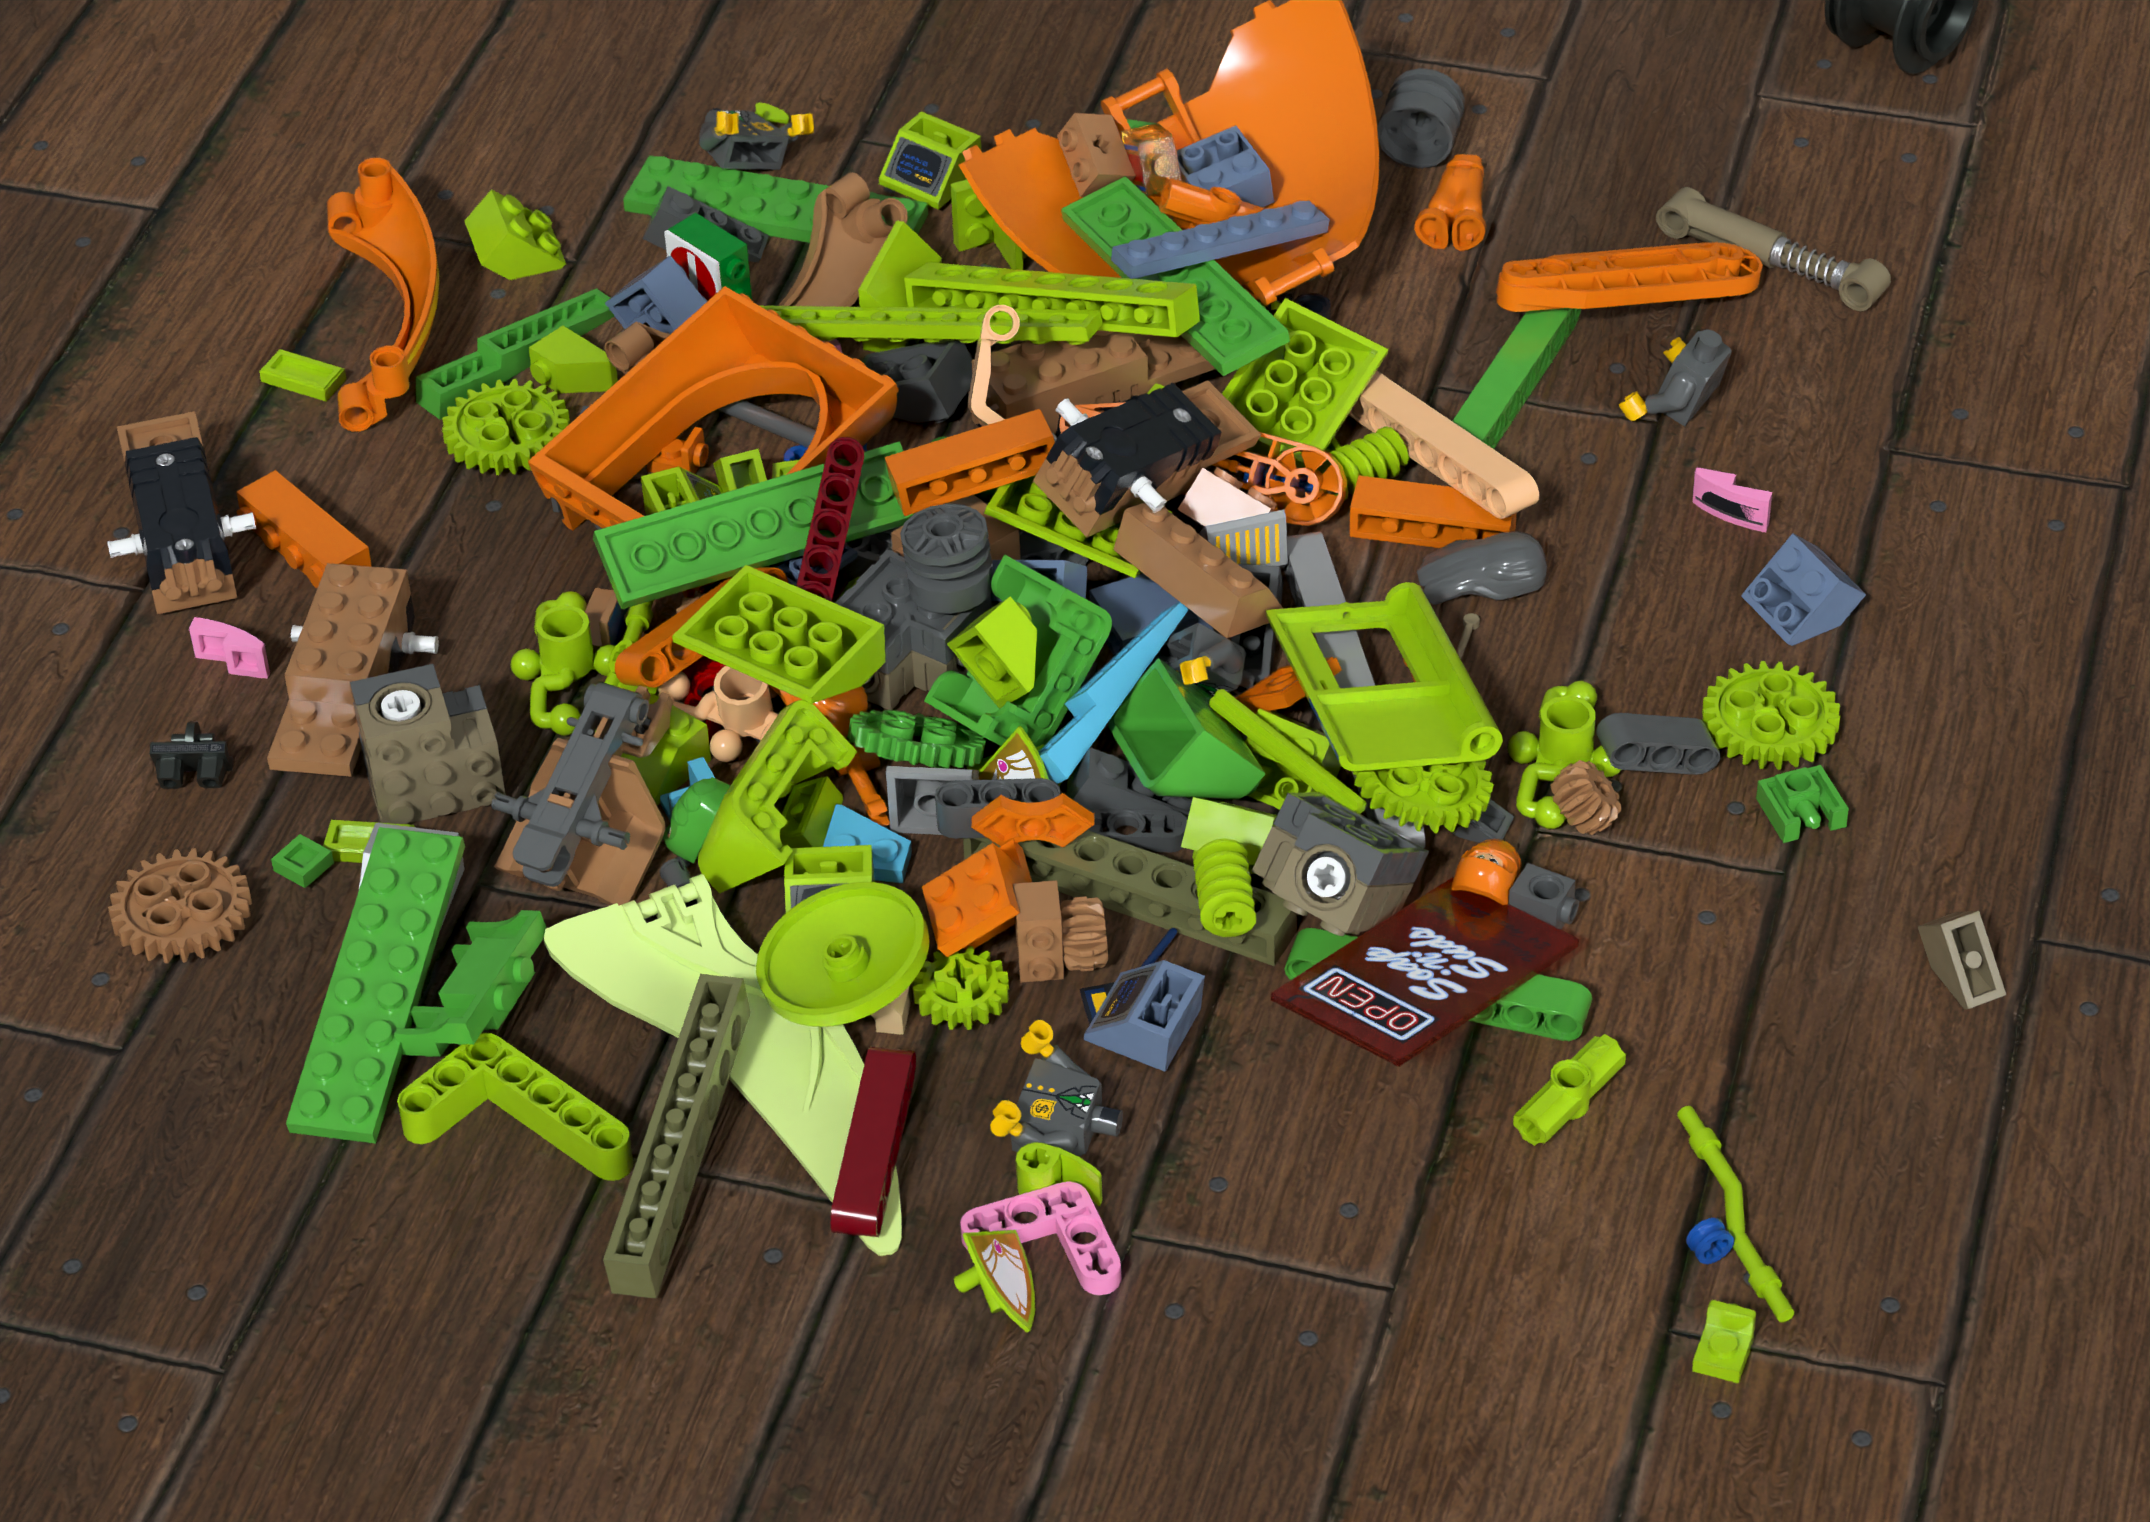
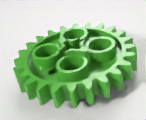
(892, 733)

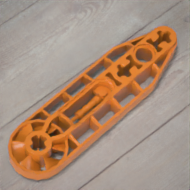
(1628, 277)
(1299, 510)

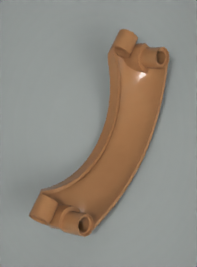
(841, 251)

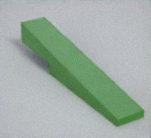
(506, 351)

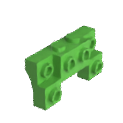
(481, 987)

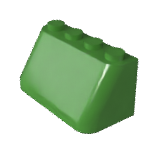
(1180, 741)

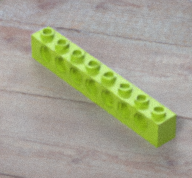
(1124, 303)

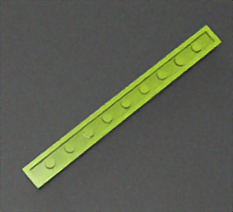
(940, 323)

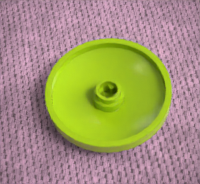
(842, 954)

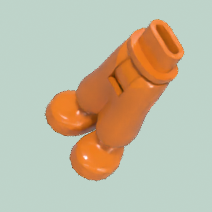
(1456, 204)

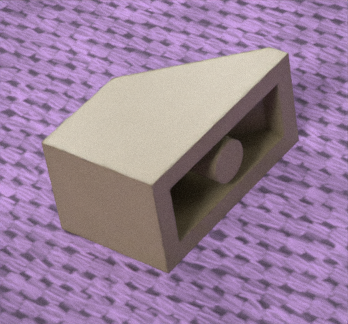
(1963, 957)

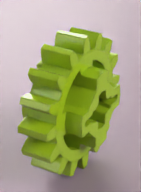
(961, 988)

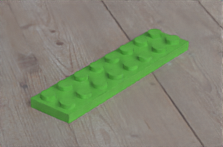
(759, 200)
(1232, 322)
(737, 529)
(375, 985)

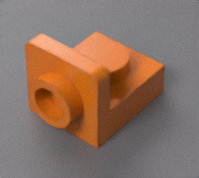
(685, 454)

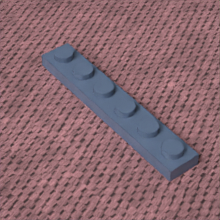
(1219, 239)

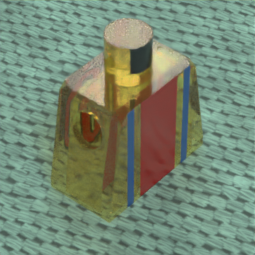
(1151, 158)

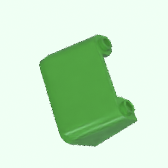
(1066, 646)

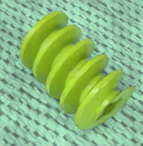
(1372, 456)
(1224, 888)

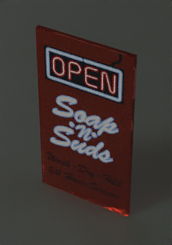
(1424, 972)

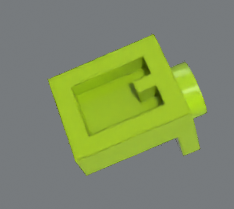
(1725, 1341)

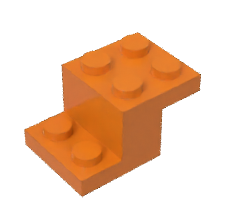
(976, 897)

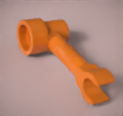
(857, 769)

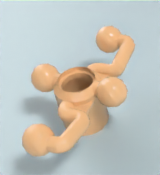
(737, 703)

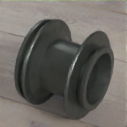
(1920, 28)

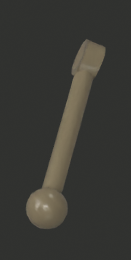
(1470, 622)

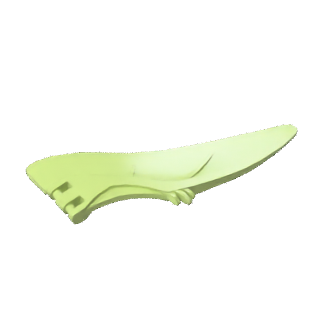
(790, 1072)

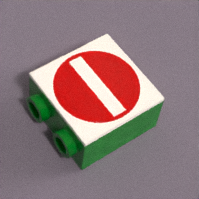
(709, 256)

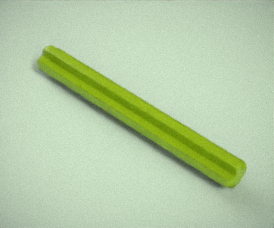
(1284, 751)

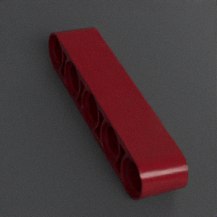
(832, 517)
(873, 1142)

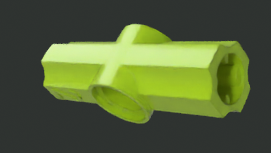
(1569, 1089)

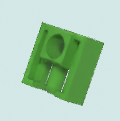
(1800, 795)

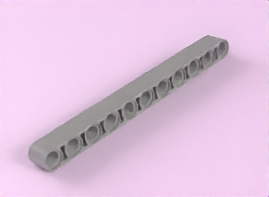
(1316, 584)

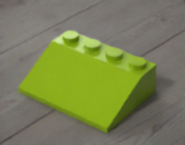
(1305, 384)
(1030, 510)
(785, 637)

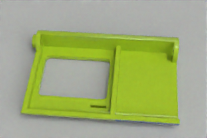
(1390, 724)

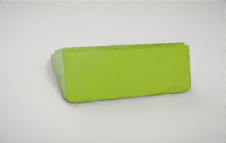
(809, 813)

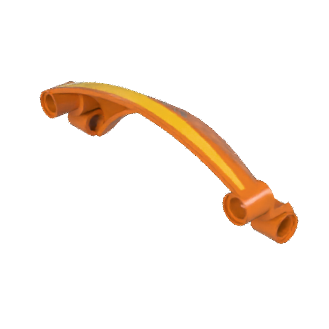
(392, 232)

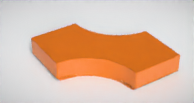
(1052, 820)

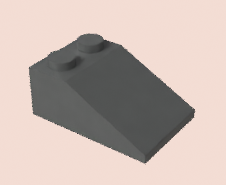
(928, 376)

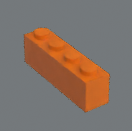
(970, 462)
(1419, 514)
(299, 527)

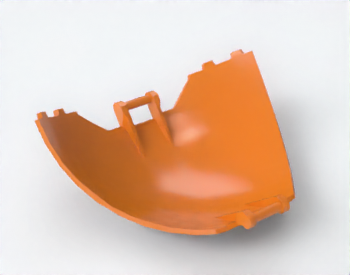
(1296, 96)

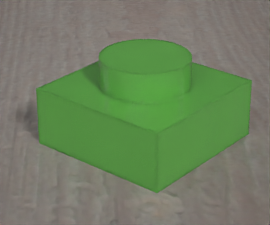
(302, 861)

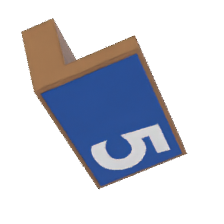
(605, 618)

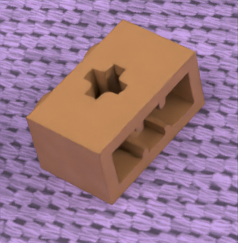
(1094, 152)
(1039, 931)

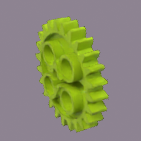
(483, 438)
(1771, 715)
(1429, 793)

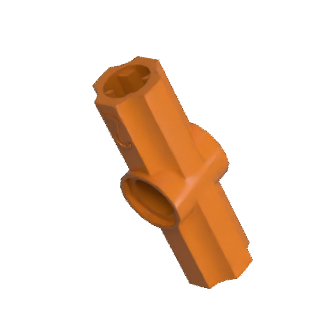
(1202, 205)

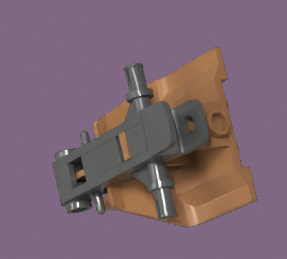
(588, 808)

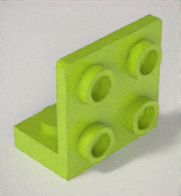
(976, 227)

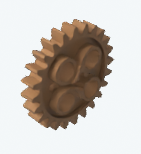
(180, 905)

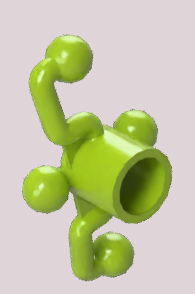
(563, 658)
(1563, 740)

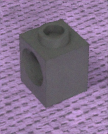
(1545, 896)

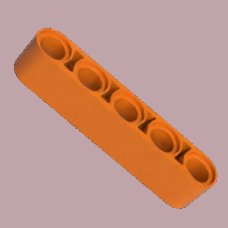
(655, 648)

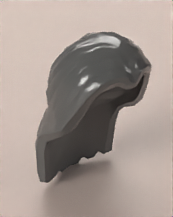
(1487, 567)

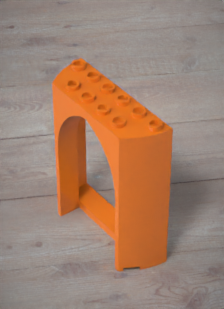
(709, 361)

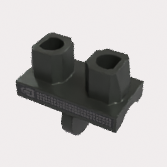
(191, 753)

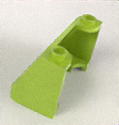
(747, 825)

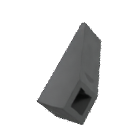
(677, 206)
(1111, 783)

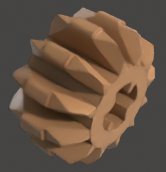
(1586, 797)
(1083, 934)

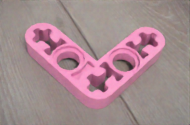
(1064, 1222)

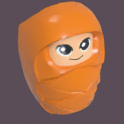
(1488, 870)

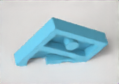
(889, 850)

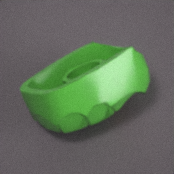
(693, 817)

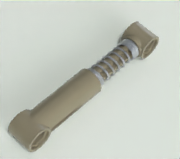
(1692, 216)

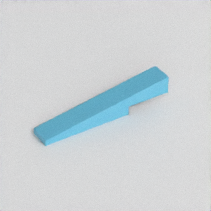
(1104, 693)

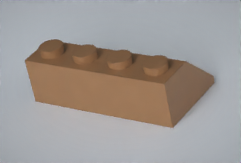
(1193, 570)

